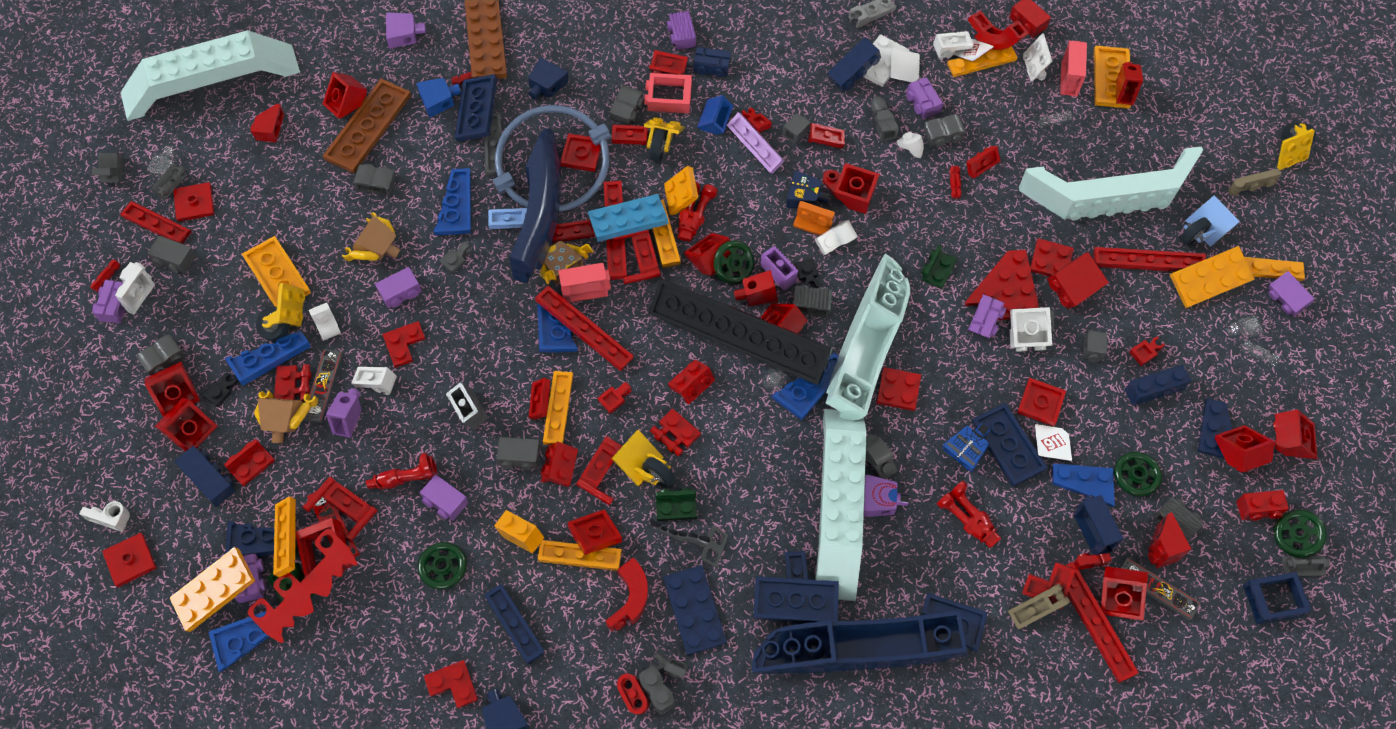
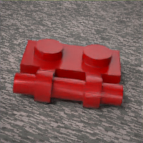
(286, 382)
(679, 428)

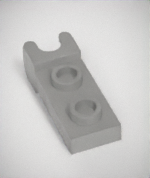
(871, 11)

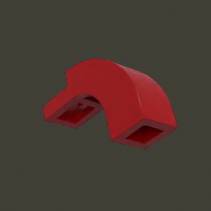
(996, 37)
(636, 581)

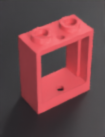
(1073, 68)
(668, 105)
(584, 282)

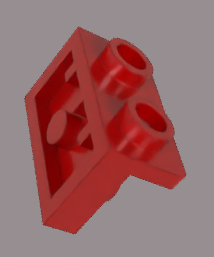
(249, 462)

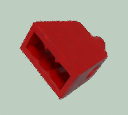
(1130, 76)
(758, 289)

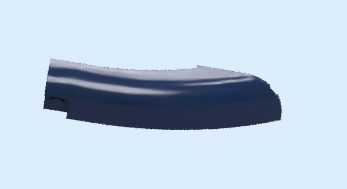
(543, 208)
(861, 644)

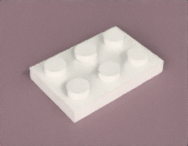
(881, 71)

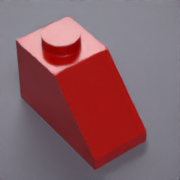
(268, 124)

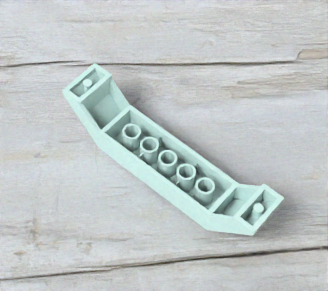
(204, 65)
(1108, 194)
(842, 503)

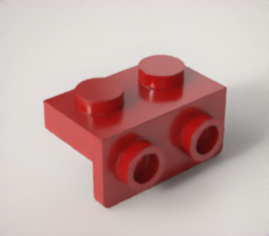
(668, 63)
(692, 381)
(559, 464)

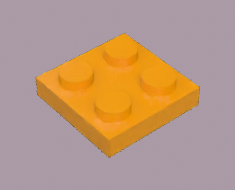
(681, 190)

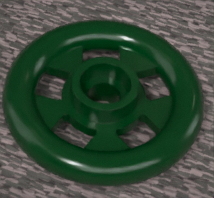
(719, 260)
(1126, 484)
(1308, 548)
(434, 551)

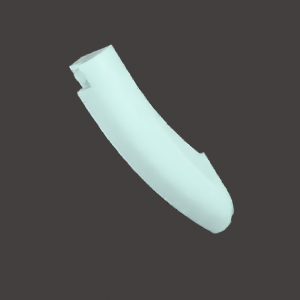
(868, 341)

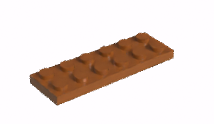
(485, 38)
(367, 126)

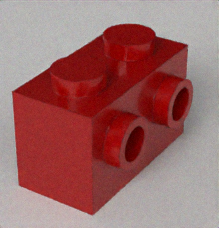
(1030, 16)
(1262, 505)

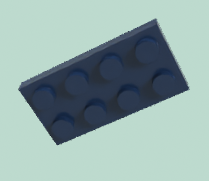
(476, 108)
(1010, 445)
(795, 599)
(694, 610)

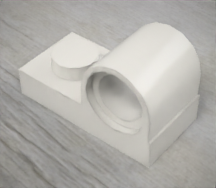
(948, 43)
(836, 236)
(325, 321)
(378, 378)
(107, 516)

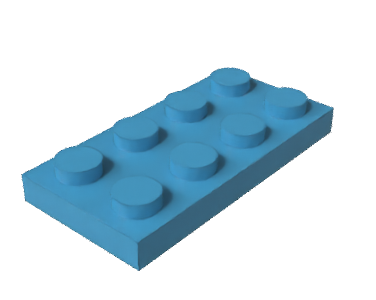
(627, 217)

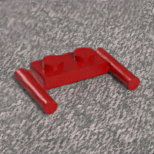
(645, 256)
(598, 468)
(345, 502)

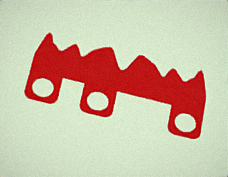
(297, 598)

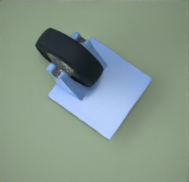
(1208, 223)

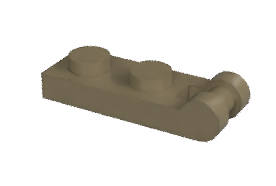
(1254, 181)
(1038, 606)

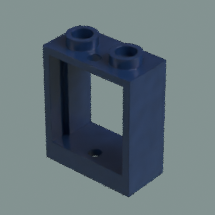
(1098, 525)
(1258, 603)

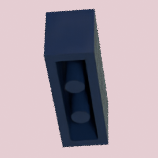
(854, 65)
(1157, 385)
(205, 475)

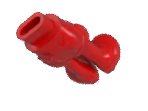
(691, 221)
(396, 477)
(978, 524)

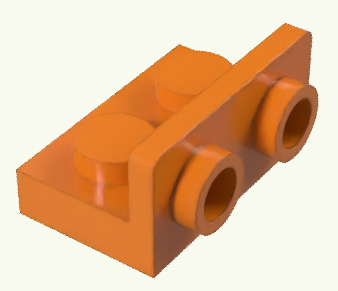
(813, 218)

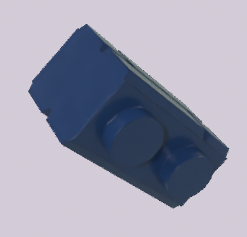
(712, 61)

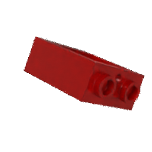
(311, 533)

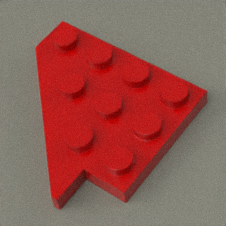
(1009, 283)

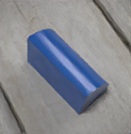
(715, 115)

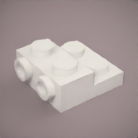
(135, 287)
(1030, 328)

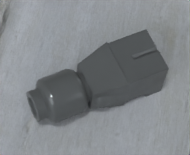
(885, 121)

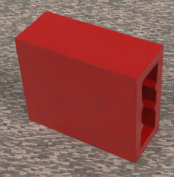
(1077, 280)

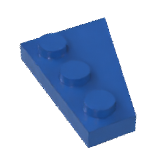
(552, 334)
(1085, 480)
(235, 641)

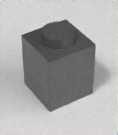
(796, 128)
(1095, 346)

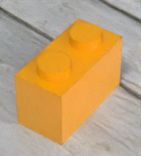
(519, 531)

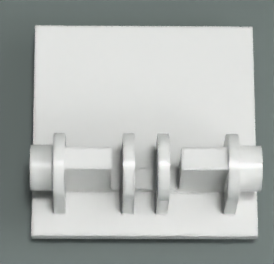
(1037, 58)

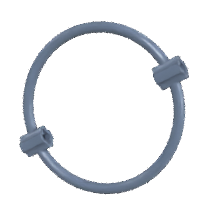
(598, 135)

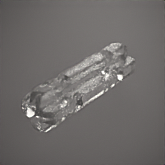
(1055, 118)
(1260, 353)

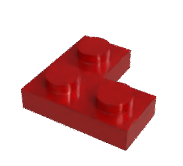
(398, 341)
(1060, 574)
(455, 678)

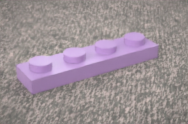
(755, 143)

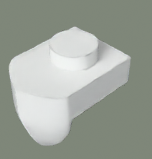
(913, 143)

